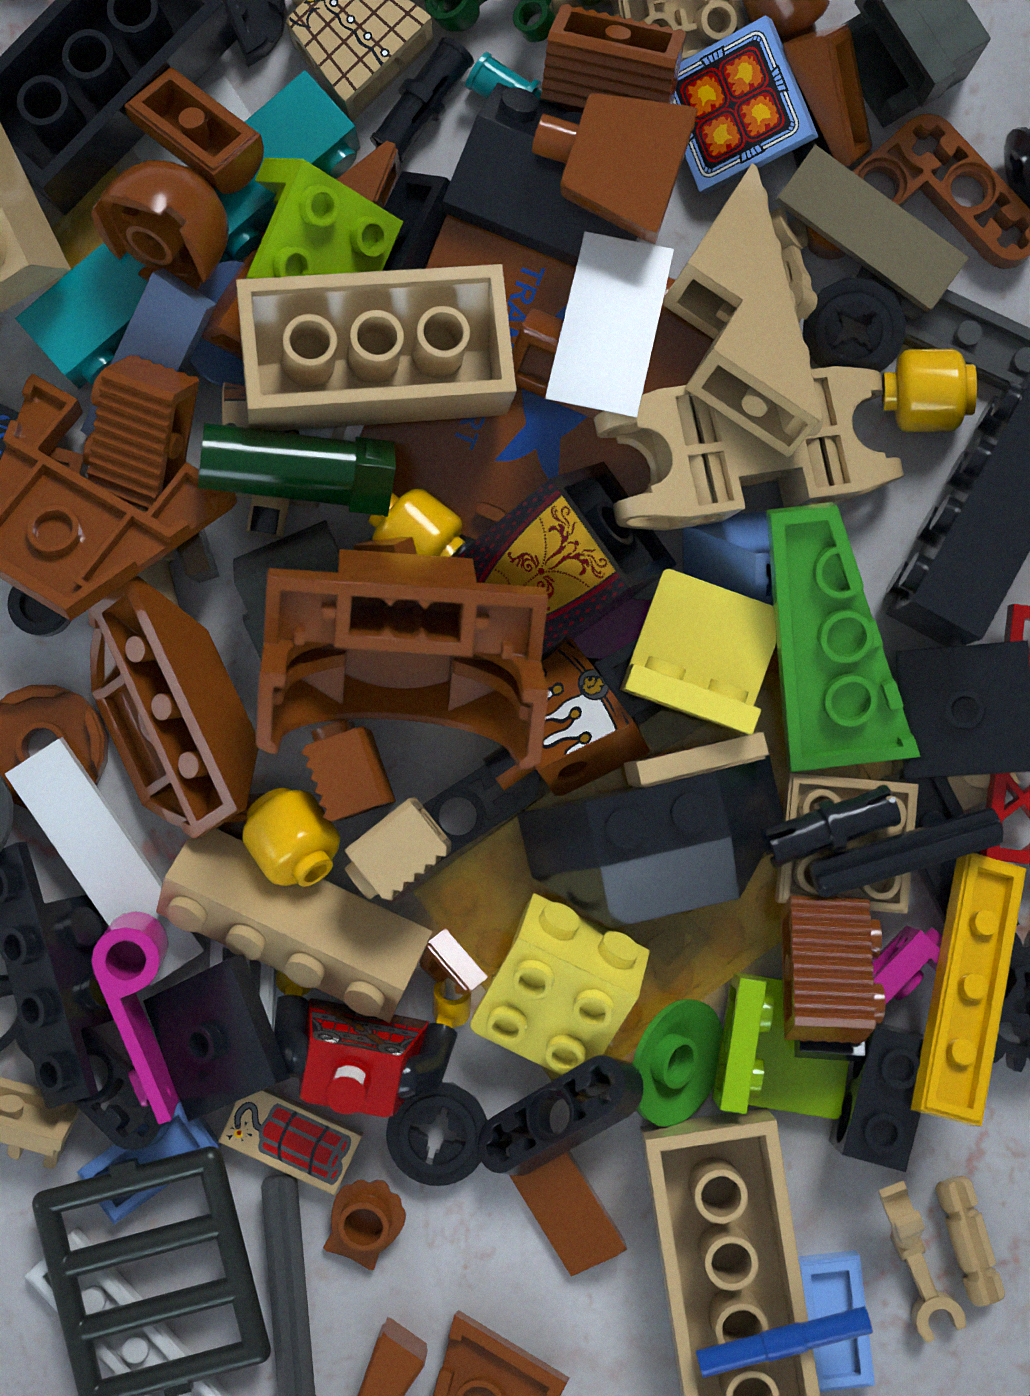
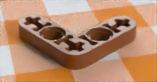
(917, 173)

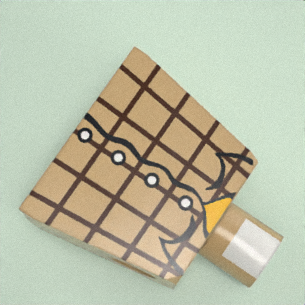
(358, 45)

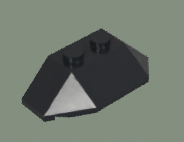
(655, 846)

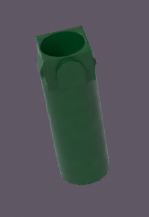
(299, 467)

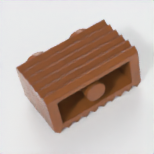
(609, 57)
(139, 428)
(347, 770)
(830, 969)

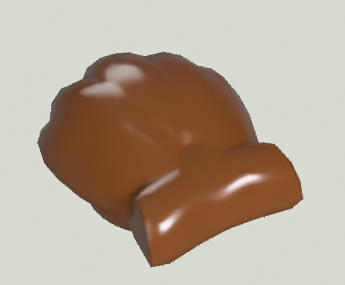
(365, 1221)

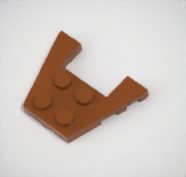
(69, 536)

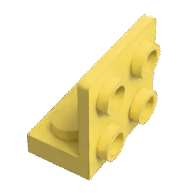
(703, 652)

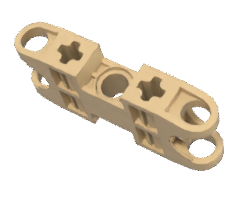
(705, 457)

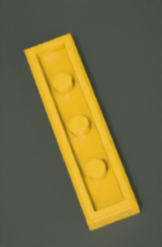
(969, 990)

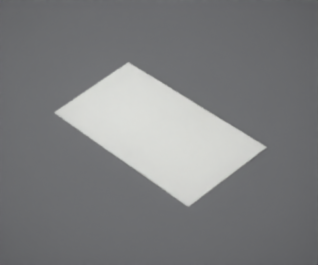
(610, 324)

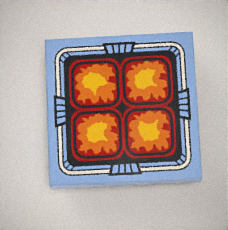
(744, 104)

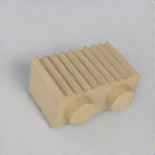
(396, 851)

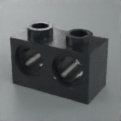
(878, 1100)

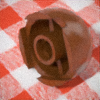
(164, 220)

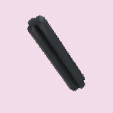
(906, 852)

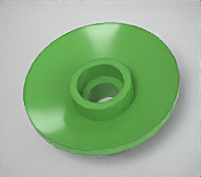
(678, 1061)

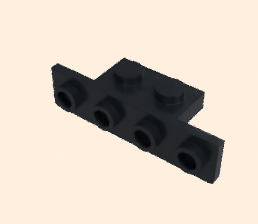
(51, 976)

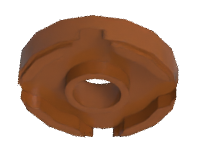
(54, 709)

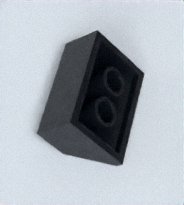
(516, 191)

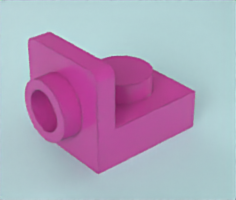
(902, 959)

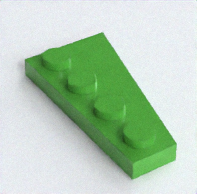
(831, 658)

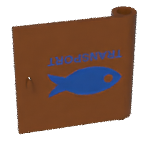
(512, 455)

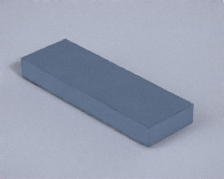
(163, 326)

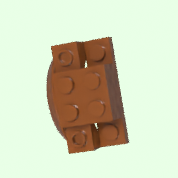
(406, 645)

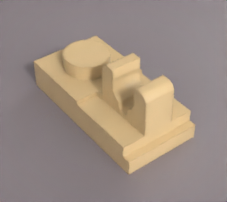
(31, 1125)

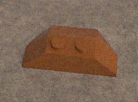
(170, 709)

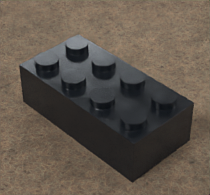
(80, 67)
(977, 533)

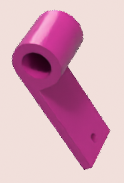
(124, 964)

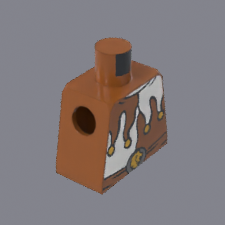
(583, 731)

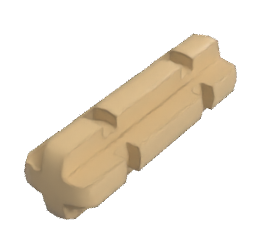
(970, 1241)

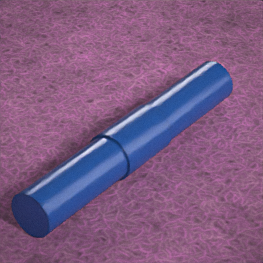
(784, 1341)

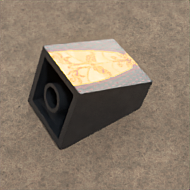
(573, 547)

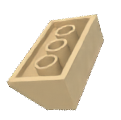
(375, 347)

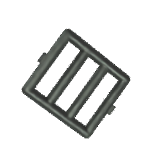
(237, 1287)

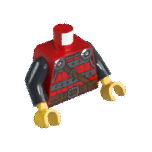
(361, 1059)

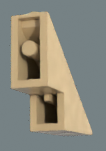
(743, 301)

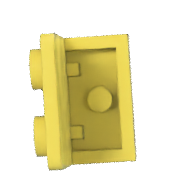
(561, 988)

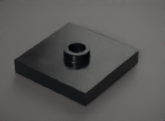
(967, 709)
(216, 1038)

